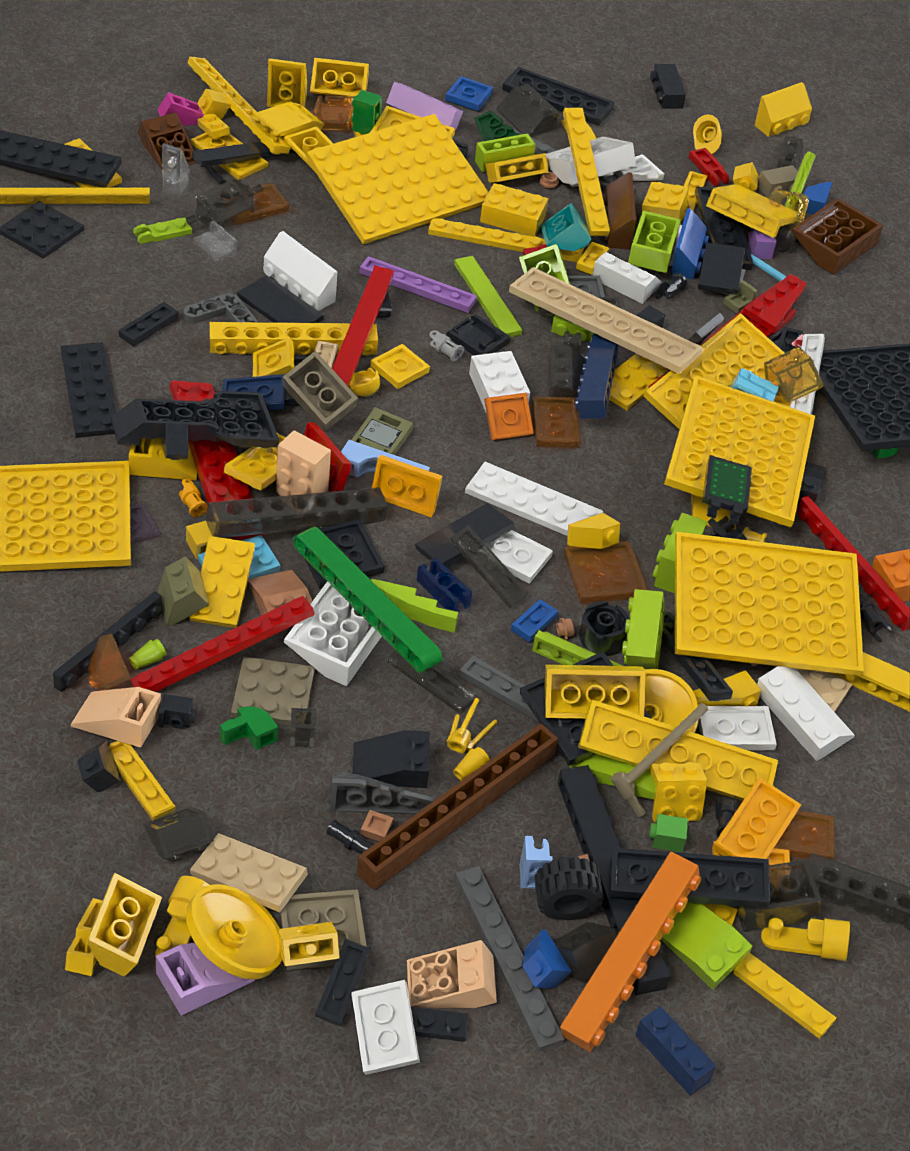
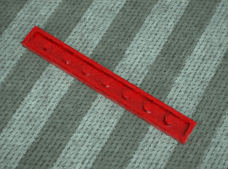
(362, 323)

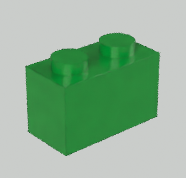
(365, 111)

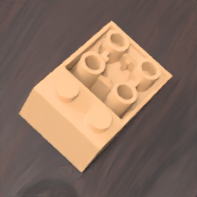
(120, 714)
(453, 978)

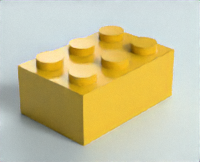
(514, 210)

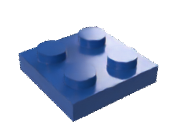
(469, 93)

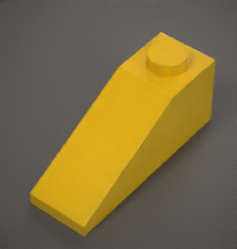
(744, 693)

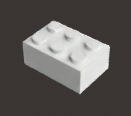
(497, 375)

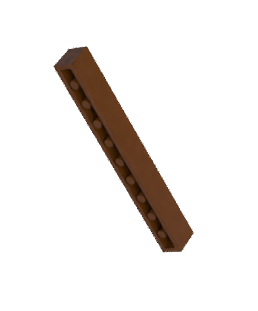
(456, 807)

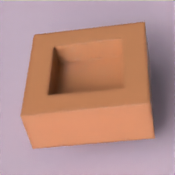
(376, 825)

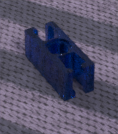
(444, 585)

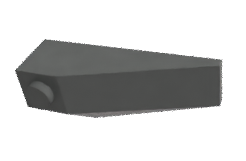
(362, 794)

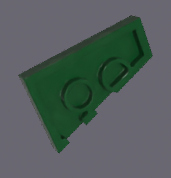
(493, 127)

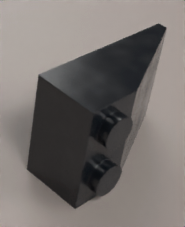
(394, 758)

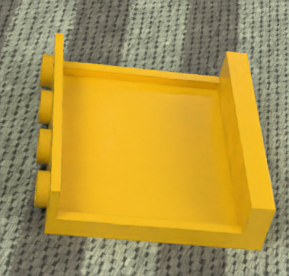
(751, 209)

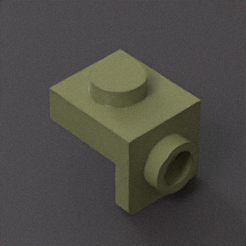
(745, 295)

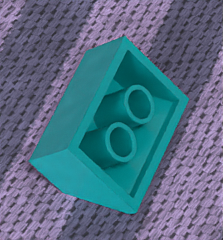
(566, 230)

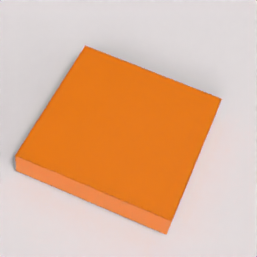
(508, 416)

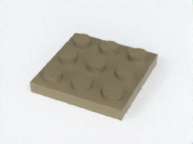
(273, 687)
(337, 907)

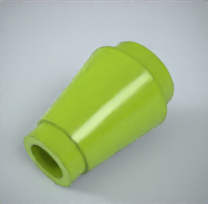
(148, 654)

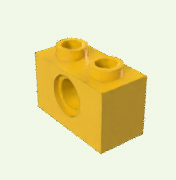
(308, 943)

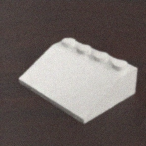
(608, 154)
(334, 638)

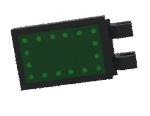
(726, 487)

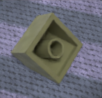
(181, 591)

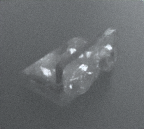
(217, 243)

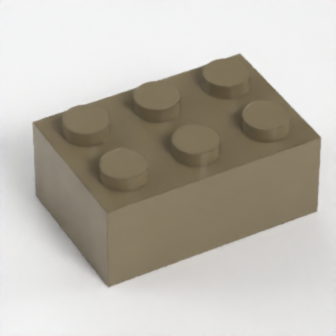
(319, 391)

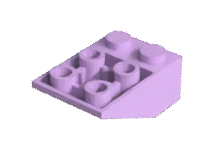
(193, 978)

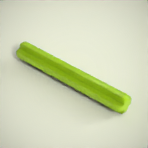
(802, 175)

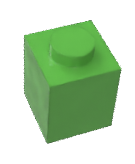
(669, 832)

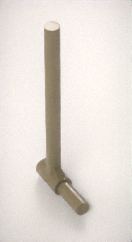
(625, 781)

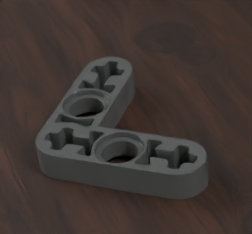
(198, 312)

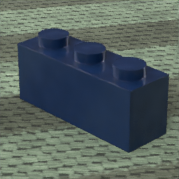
(675, 1050)

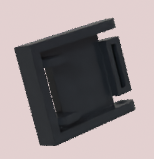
(478, 335)

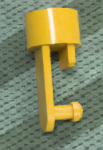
(177, 930)
(823, 937)

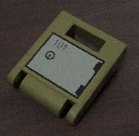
(381, 434)

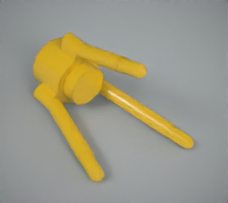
(460, 739)

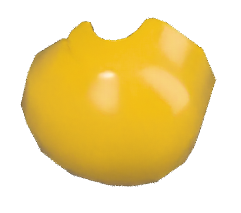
(365, 382)

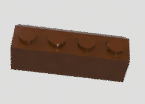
(620, 212)

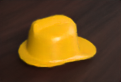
(707, 129)

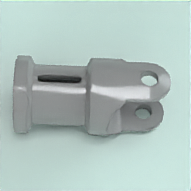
(445, 346)

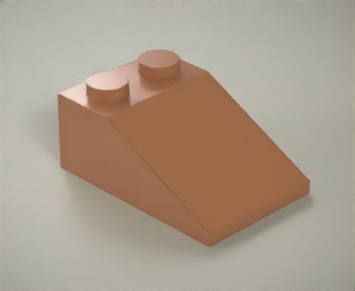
(277, 589)

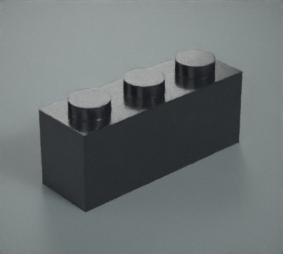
(668, 86)

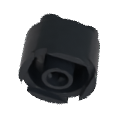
(603, 628)

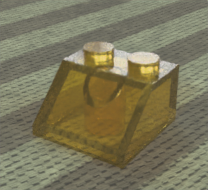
(793, 374)

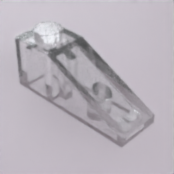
(175, 171)

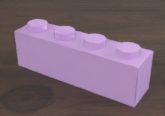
(422, 105)

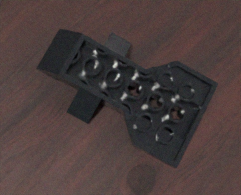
(227, 417)

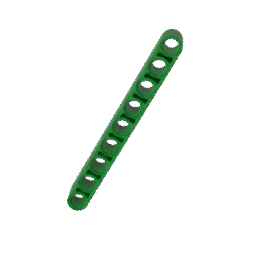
(368, 599)

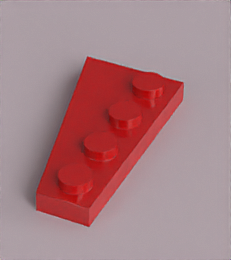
(775, 303)
(339, 464)

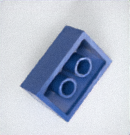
(690, 246)

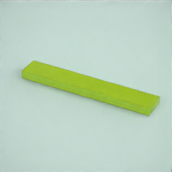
(487, 296)

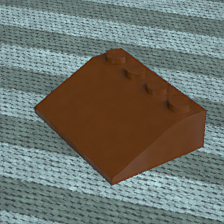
(837, 235)

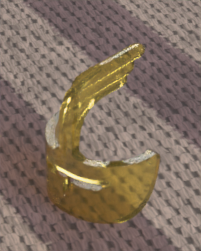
(798, 201)

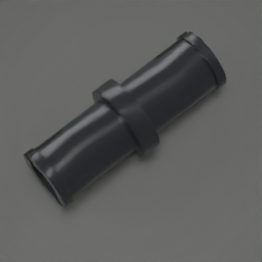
(348, 837)

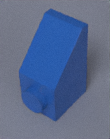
(817, 196)
(544, 962)

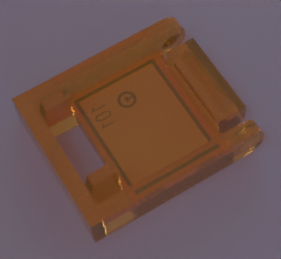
(335, 112)

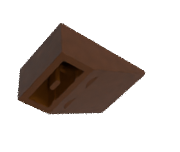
(165, 130)

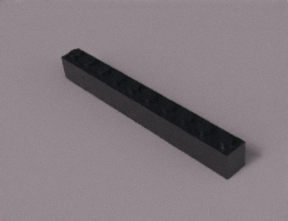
(596, 840)

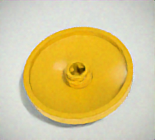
(668, 698)
(234, 931)

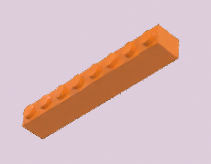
(630, 952)

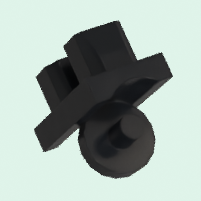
(722, 528)

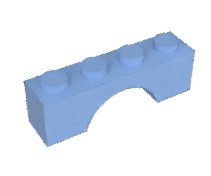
(364, 458)

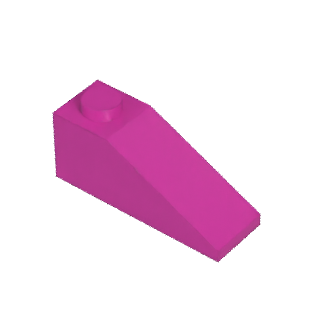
(186, 109)

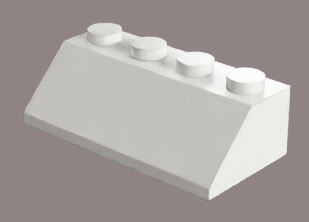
(301, 272)
(803, 711)

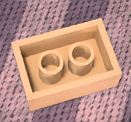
(302, 466)

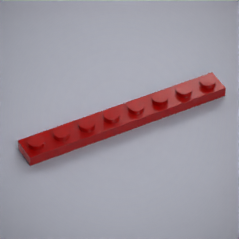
(870, 580)
(224, 645)

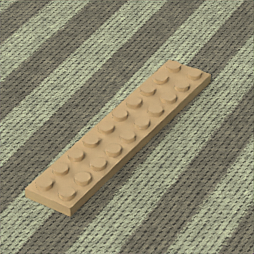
(606, 320)

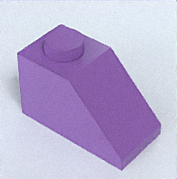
(761, 244)

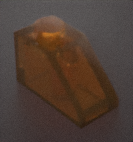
(107, 665)

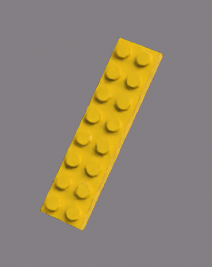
(632, 737)

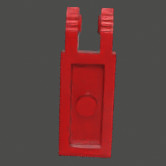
(709, 166)

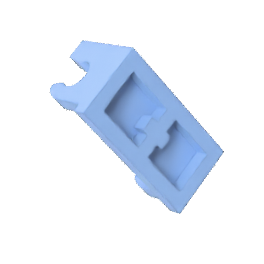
(532, 860)

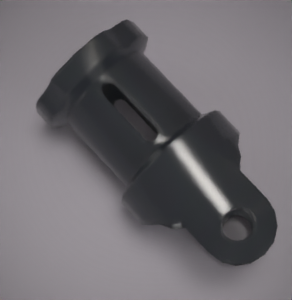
(673, 286)
(873, 619)
(724, 814)

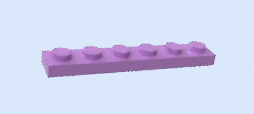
(423, 286)

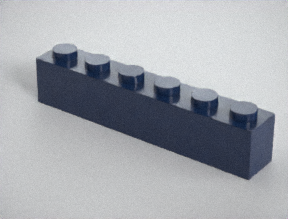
(597, 378)

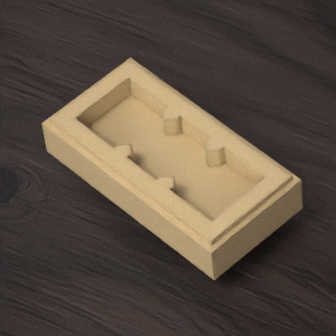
(327, 351)

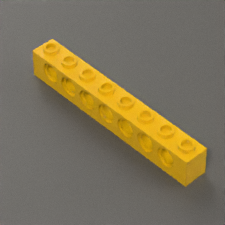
(251, 336)

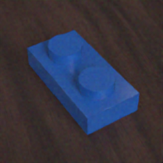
(533, 620)

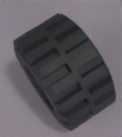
(568, 888)

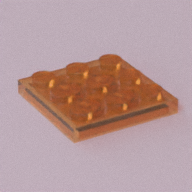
(604, 572)

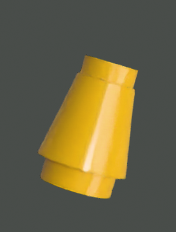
(471, 762)

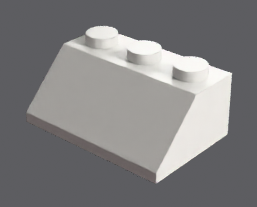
(625, 277)

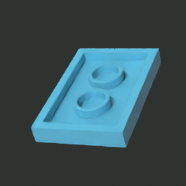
(263, 560)

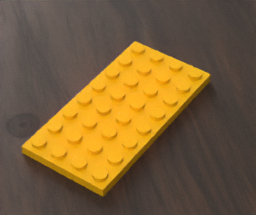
(722, 357)

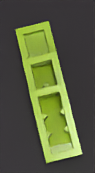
(418, 608)
(606, 767)

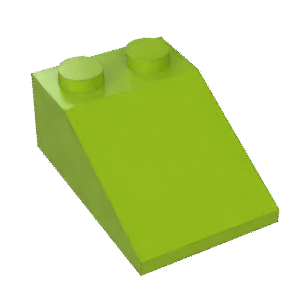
(546, 260)
(706, 943)

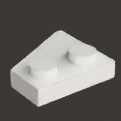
(643, 170)

